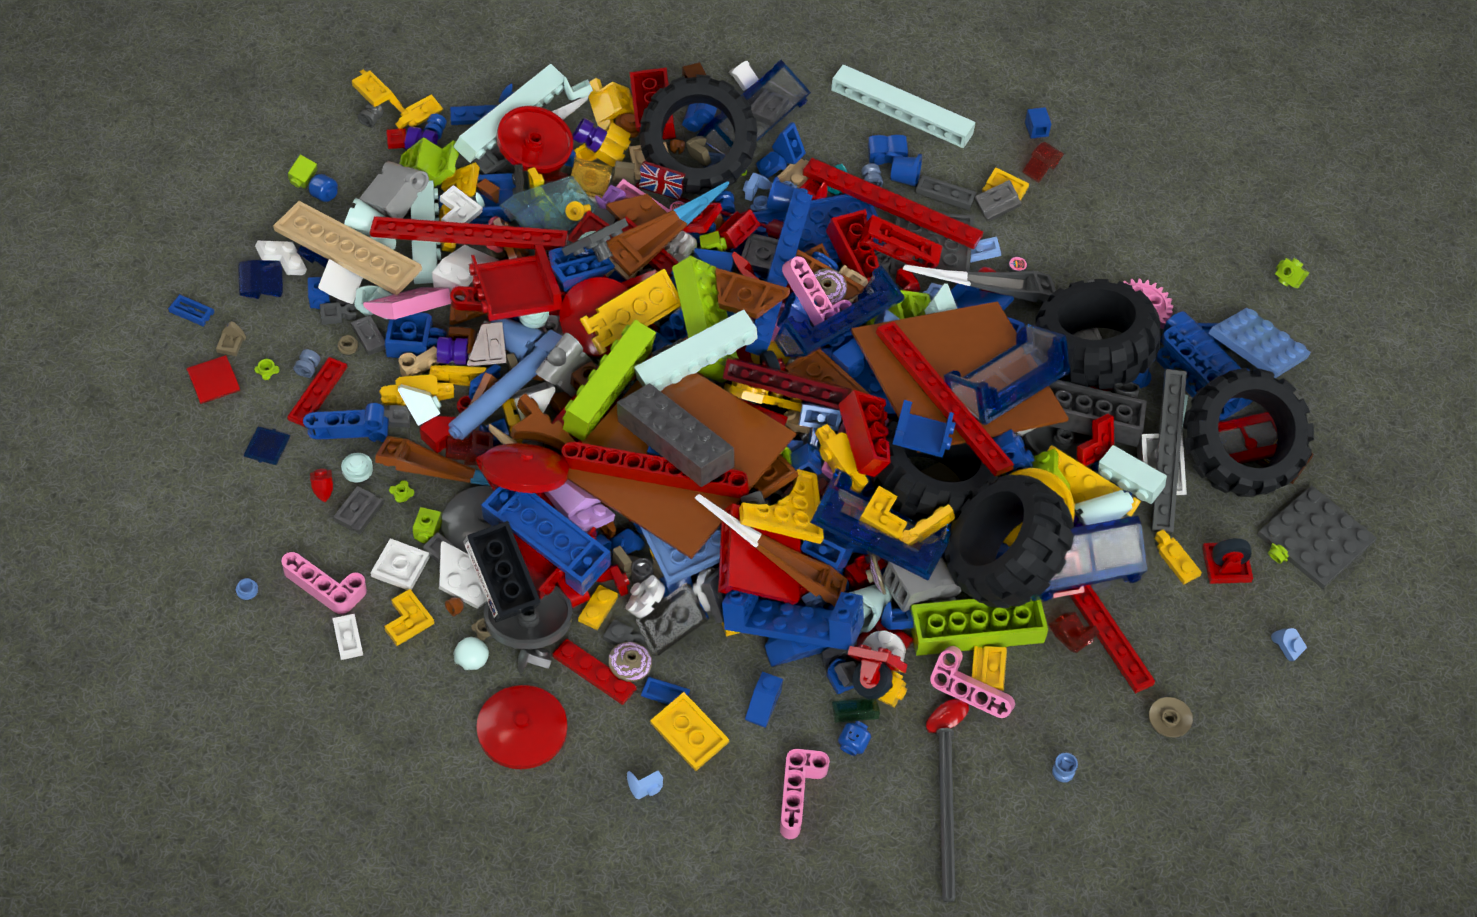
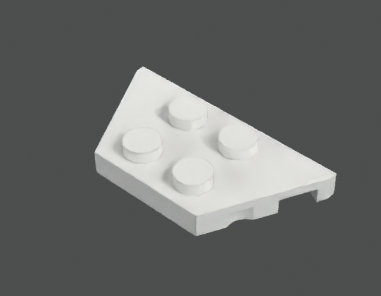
(459, 576)

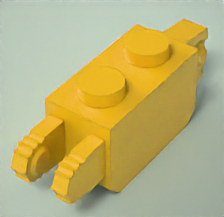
(429, 383)
(837, 453)

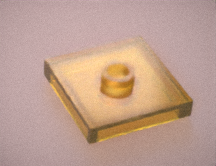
(592, 176)

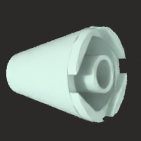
(361, 217)
(1104, 508)
(873, 605)

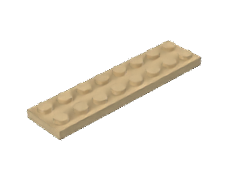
(348, 248)

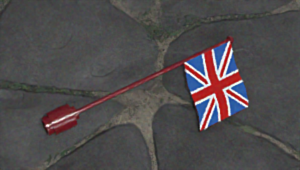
(670, 184)

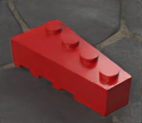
(845, 236)
(866, 431)

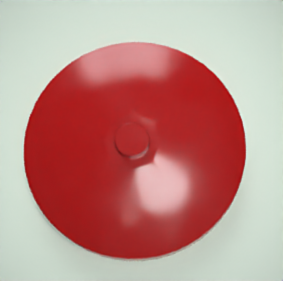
(534, 139)
(583, 301)
(525, 468)
(521, 727)

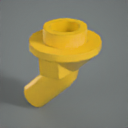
(576, 210)

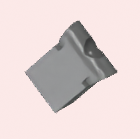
(395, 189)
(562, 361)
(912, 589)

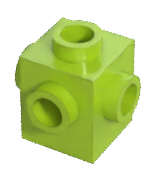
(1297, 273)

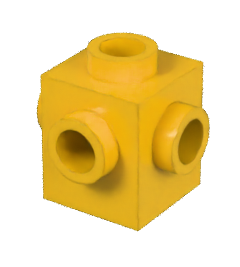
(896, 692)

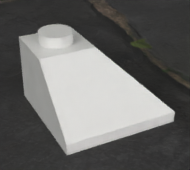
(540, 393)

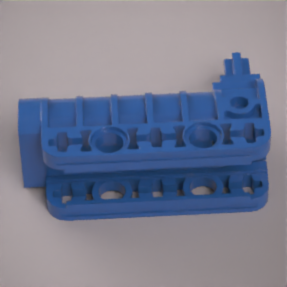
(1198, 356)

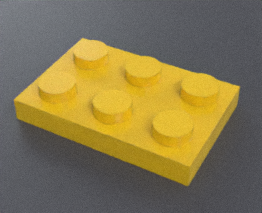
(689, 731)

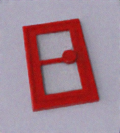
(1249, 437)

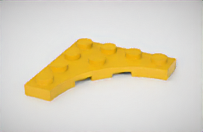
(761, 396)
(790, 515)

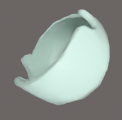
(471, 653)

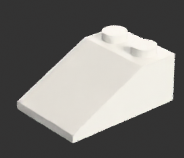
(454, 269)
(1147, 453)

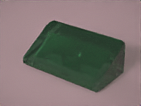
(855, 710)

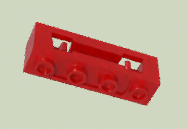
(900, 243)

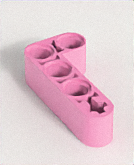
(812, 292)
(320, 580)
(973, 686)
(795, 794)

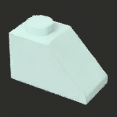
(941, 301)
(420, 403)

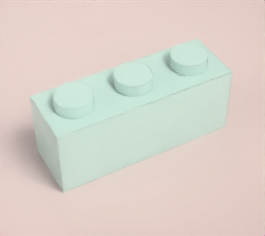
(1132, 474)

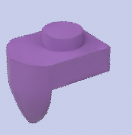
(611, 195)

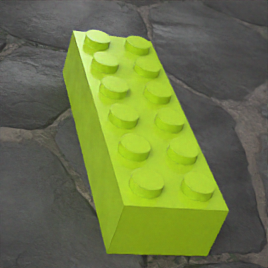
(700, 305)
(608, 380)
(974, 624)

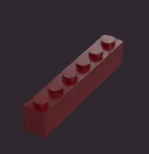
(785, 382)

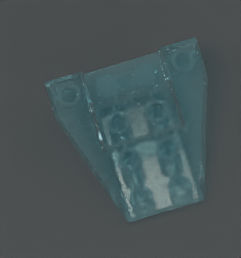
(546, 205)

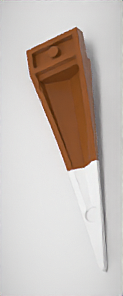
(810, 573)

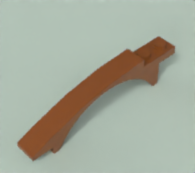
(540, 428)

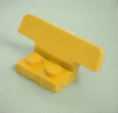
(374, 90)
(609, 102)

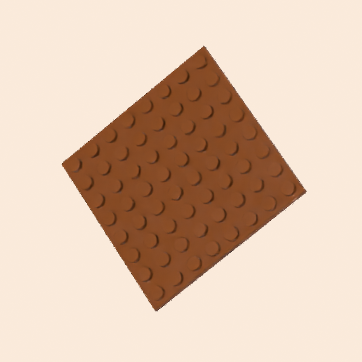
(959, 342)
(672, 511)

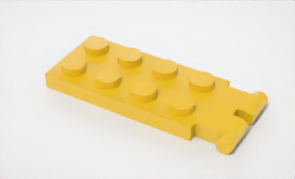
(643, 302)
(1085, 482)

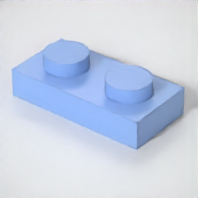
(985, 249)

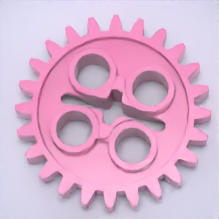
(1158, 299)

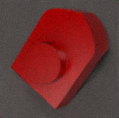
(815, 189)
(907, 281)
(322, 483)
(620, 580)

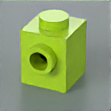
(302, 172)
(713, 241)
(426, 524)

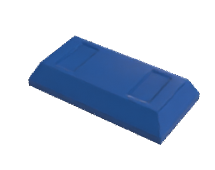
(662, 691)

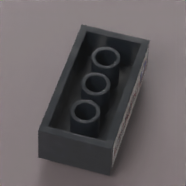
(501, 571)

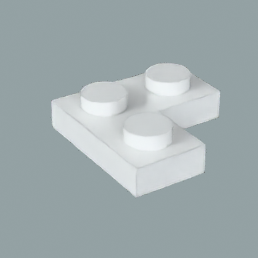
(462, 207)
(283, 252)

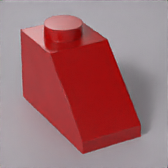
(435, 432)

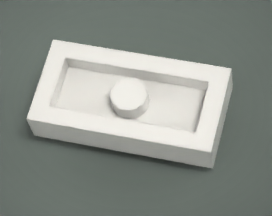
(347, 636)

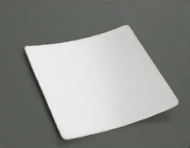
(340, 282)

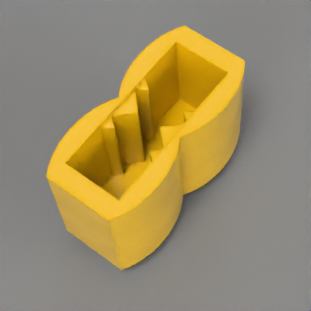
(613, 145)

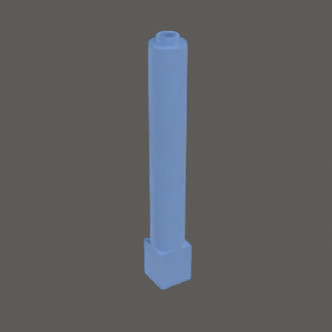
(503, 388)

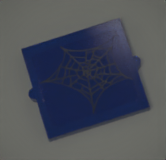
(267, 445)

